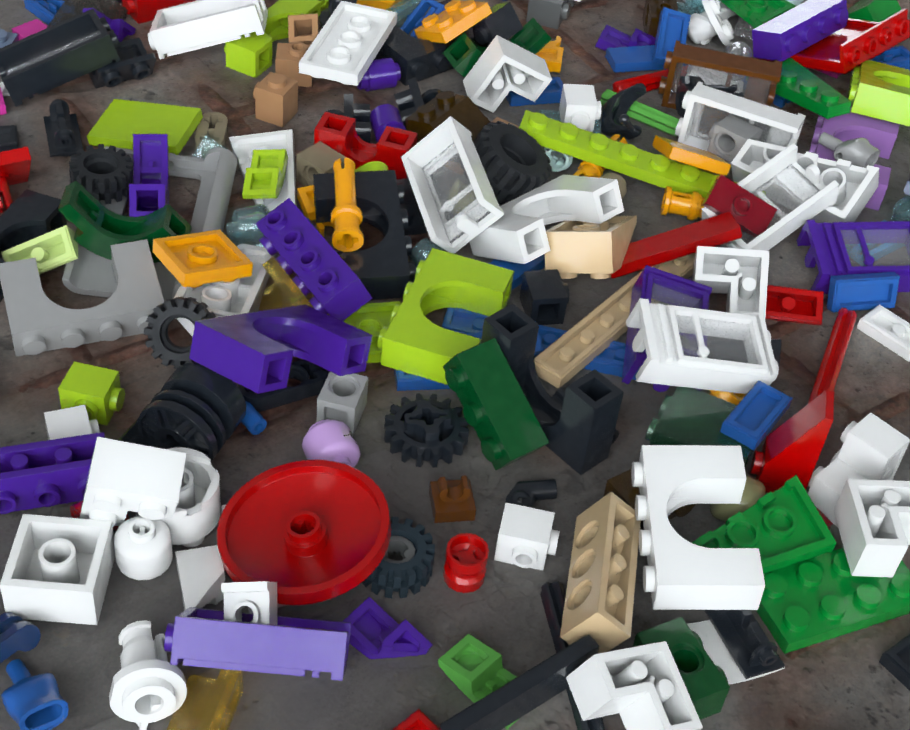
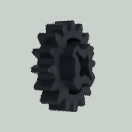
(426, 430)

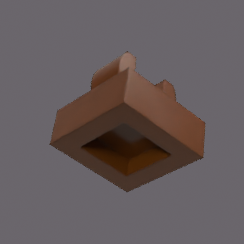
(452, 500)

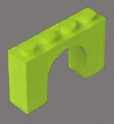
(881, 92)
(440, 282)

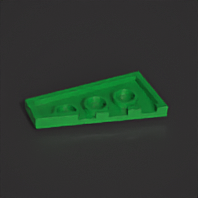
(758, 11)

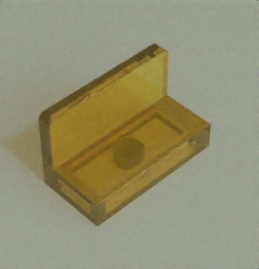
(282, 292)
(209, 702)

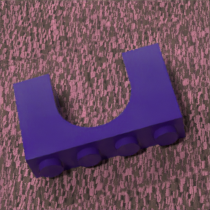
(260, 345)

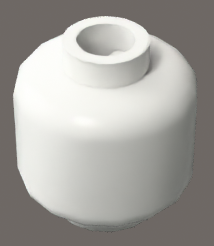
(143, 548)

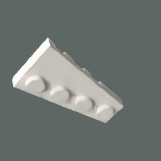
(243, 149)

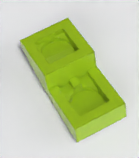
(266, 174)

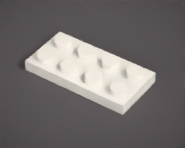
(348, 43)

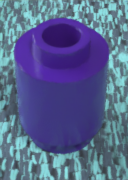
(380, 75)
(385, 116)

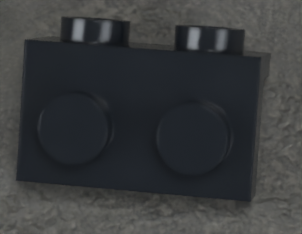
(134, 64)

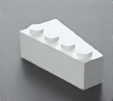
(855, 182)

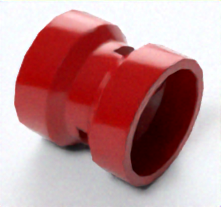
(465, 562)

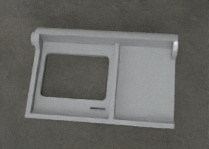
(95, 274)

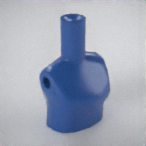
(33, 700)

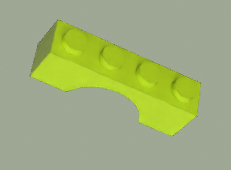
(254, 53)

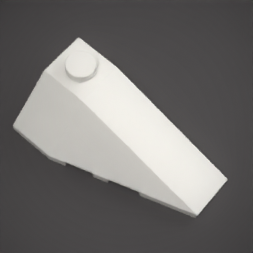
(232, 297)

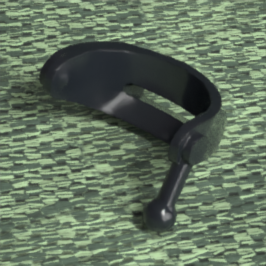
(615, 115)

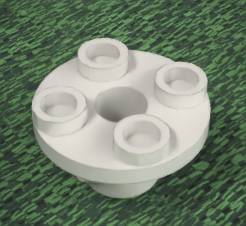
(709, 23)

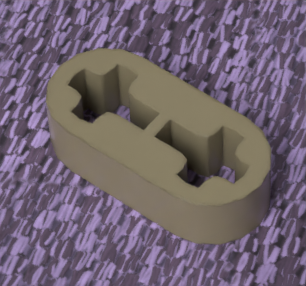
(206, 125)

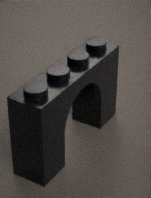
(417, 56)
(385, 266)
(586, 422)

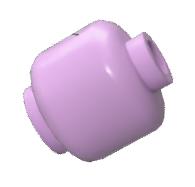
(331, 442)

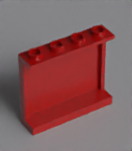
(853, 44)

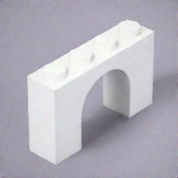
(521, 232)
(677, 570)

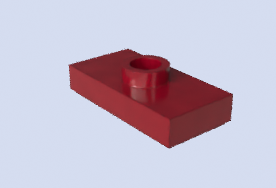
(746, 208)

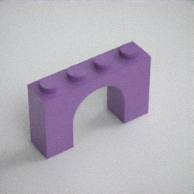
(848, 126)

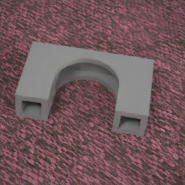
(44, 326)

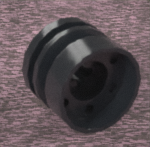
(193, 411)

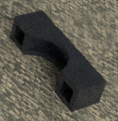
(28, 218)

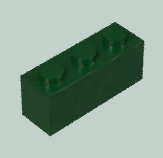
(494, 404)

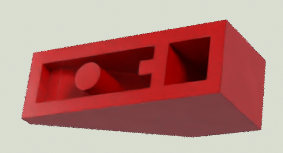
(795, 445)

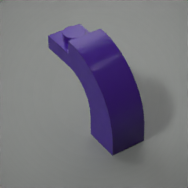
(150, 174)

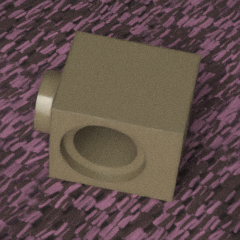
(316, 160)

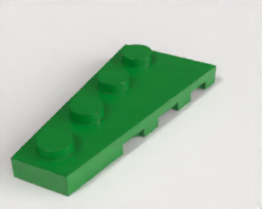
(809, 91)
(780, 524)

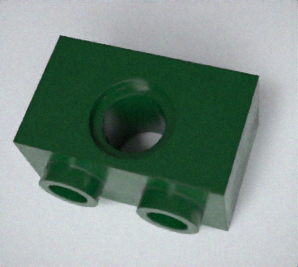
(702, 678)

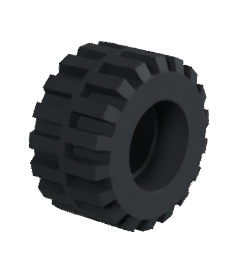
(511, 160)

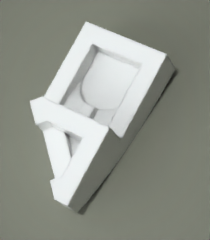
(200, 576)

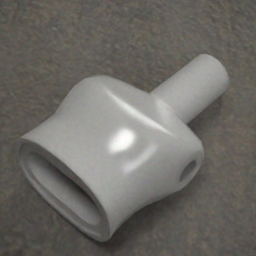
(856, 150)

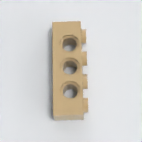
(602, 574)

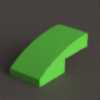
(475, 669)

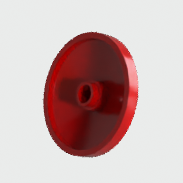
(307, 528)

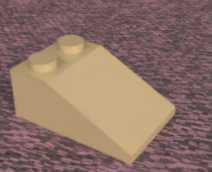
(589, 247)

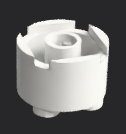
(198, 500)

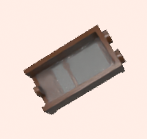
(752, 76)

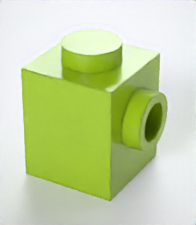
(93, 387)

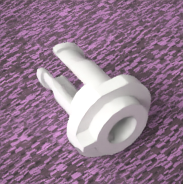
(147, 683)

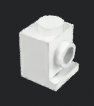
(257, 595)

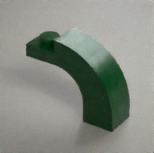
(465, 52)
(101, 227)

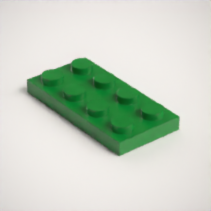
(824, 601)

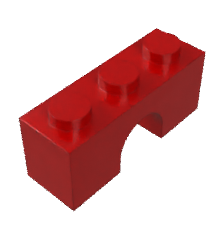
(340, 134)

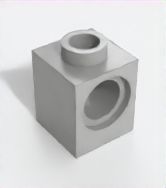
(738, 129)
(343, 399)

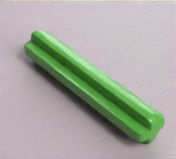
(647, 115)

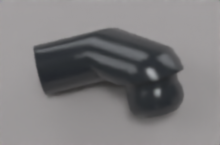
(527, 492)

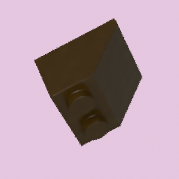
(439, 109)

